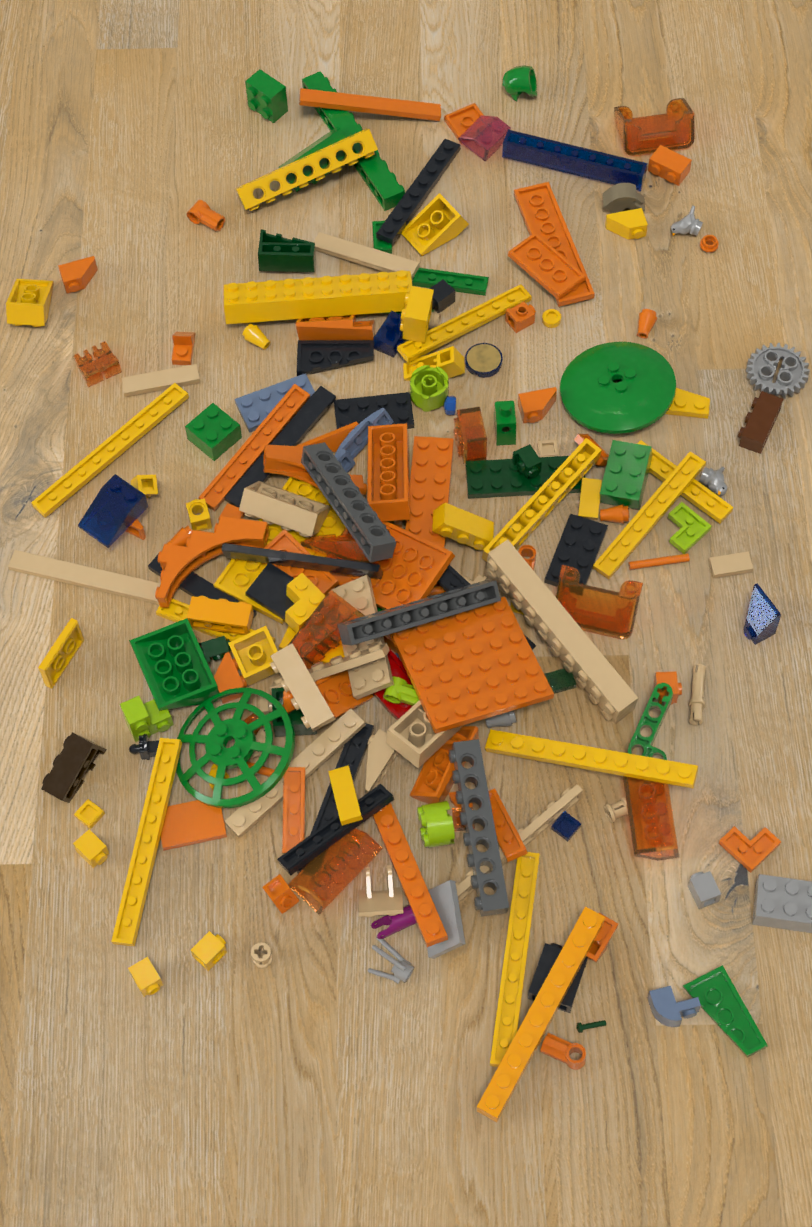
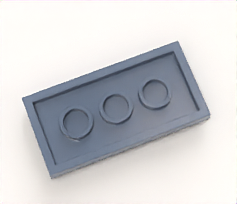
(258, 405)

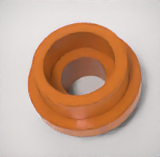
(709, 243)

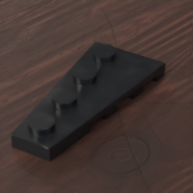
(330, 354)

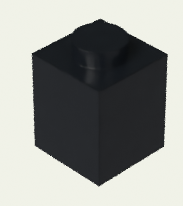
(443, 296)

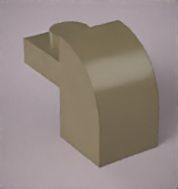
(623, 196)

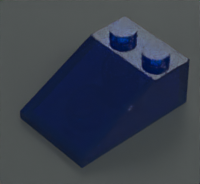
(113, 511)

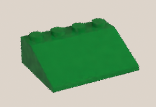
(174, 666)

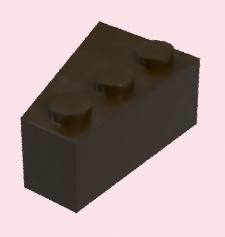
(71, 766)

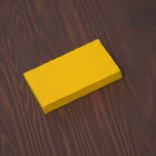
(61, 653)

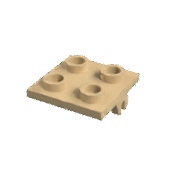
(380, 902)

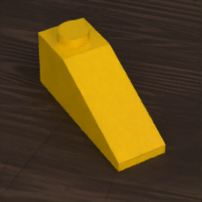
(448, 359)

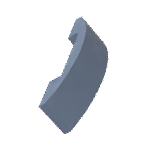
(358, 438)

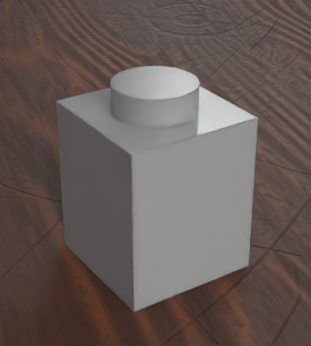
(704, 889)

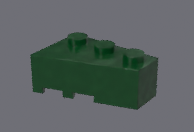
(285, 254)

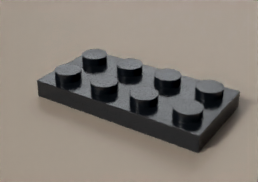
(359, 408)
(577, 548)

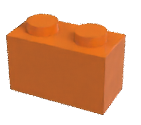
(669, 165)

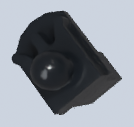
(145, 748)

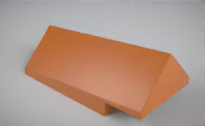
(335, 328)
(436, 774)

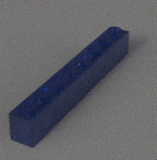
(573, 159)

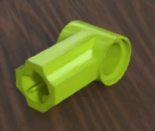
(401, 692)

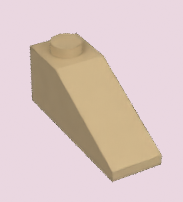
(379, 759)

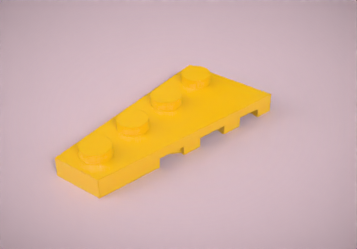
(689, 405)

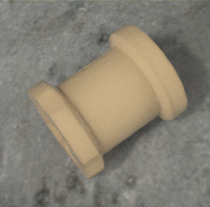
(616, 810)
(256, 952)

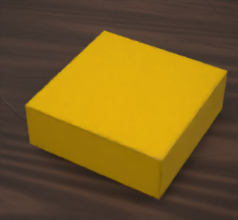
(89, 814)

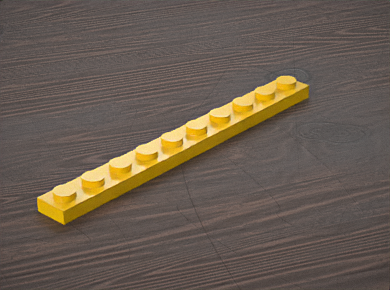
(109, 450)
(592, 758)
(146, 842)
(515, 956)

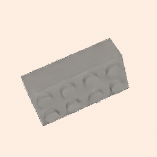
(783, 903)

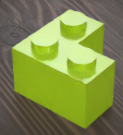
(145, 717)

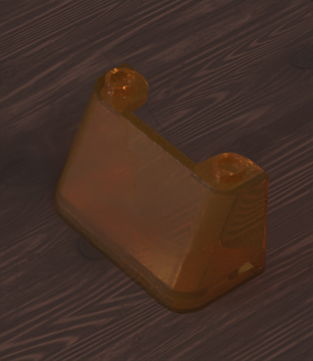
(647, 133)
(599, 609)

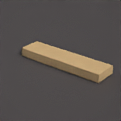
(160, 380)

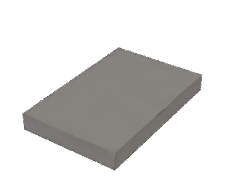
(447, 906)

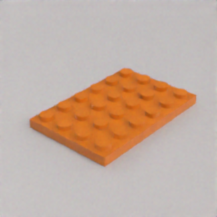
(409, 573)

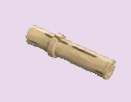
(697, 697)

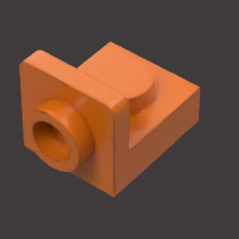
(280, 894)

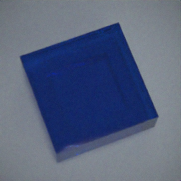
(566, 826)

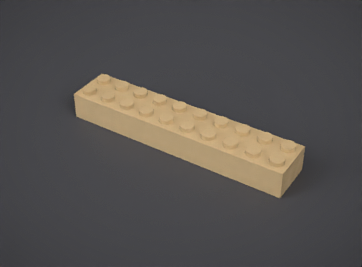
(561, 632)

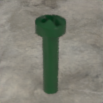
(580, 1027)

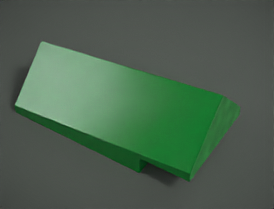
(330, 138)

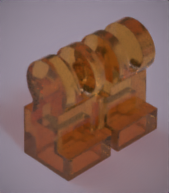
(93, 369)

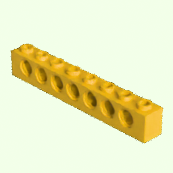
(367, 150)
(547, 497)

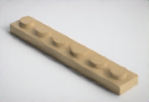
(341, 664)

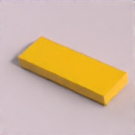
(345, 795)

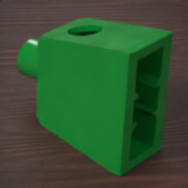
(505, 417)

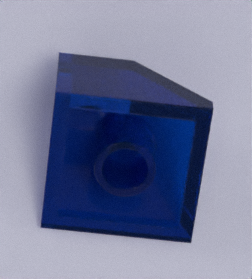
(761, 616)

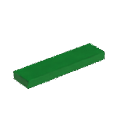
(459, 282)

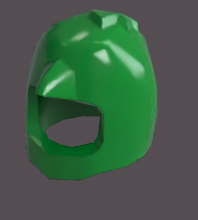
(520, 80)

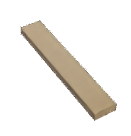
(364, 255)

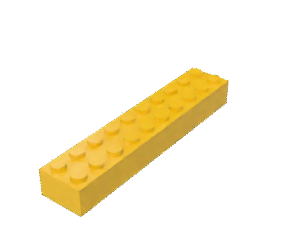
(316, 297)

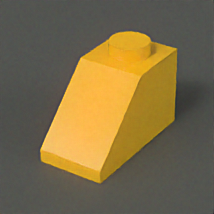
(627, 224)

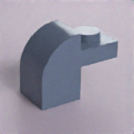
(667, 1010)

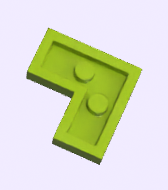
(691, 527)

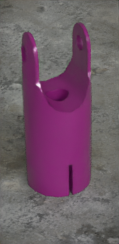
(396, 922)

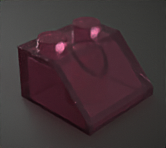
(485, 136)

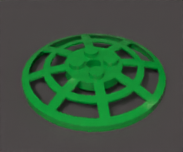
(240, 752)

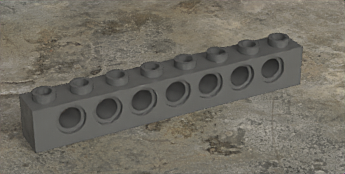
(348, 502)
(418, 612)
(471, 752)

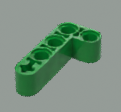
(653, 723)

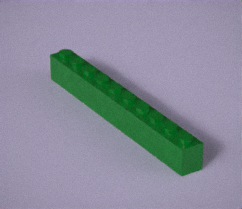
(371, 169)

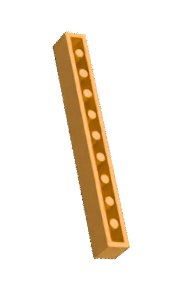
(540, 1014)

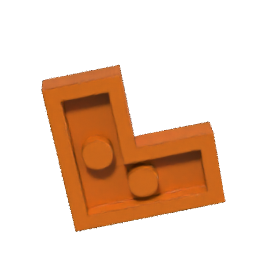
(749, 852)

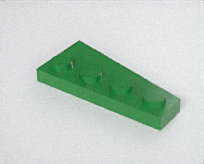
(727, 1009)

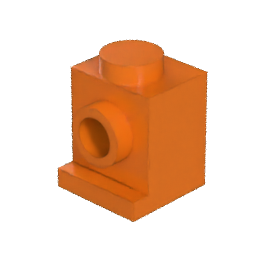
(520, 316)

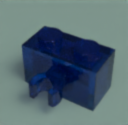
(389, 335)

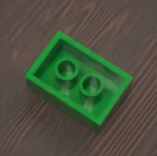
(626, 474)

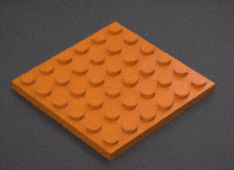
(471, 666)

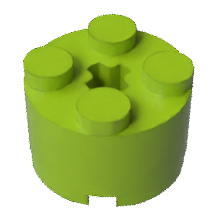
(429, 387)
(436, 824)

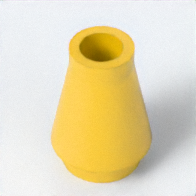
(255, 336)

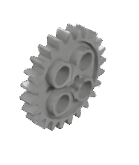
(793, 370)

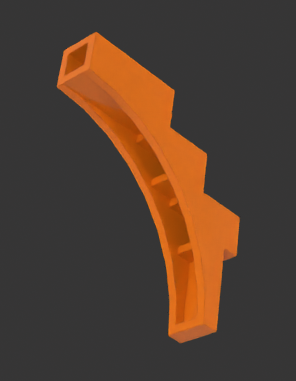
(287, 462)
(202, 546)

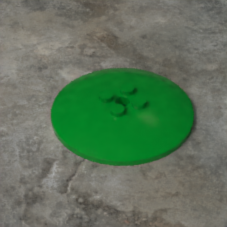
(618, 407)

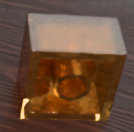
(470, 434)

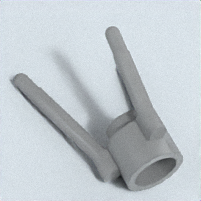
(402, 968)

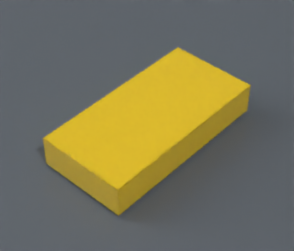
(589, 498)

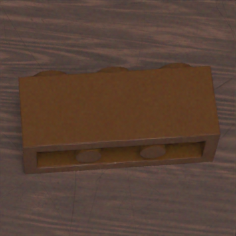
(760, 422)

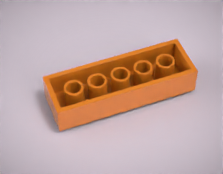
(389, 471)

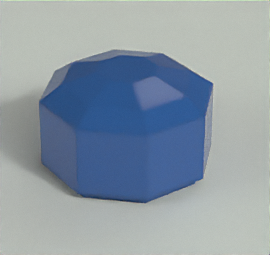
(450, 405)

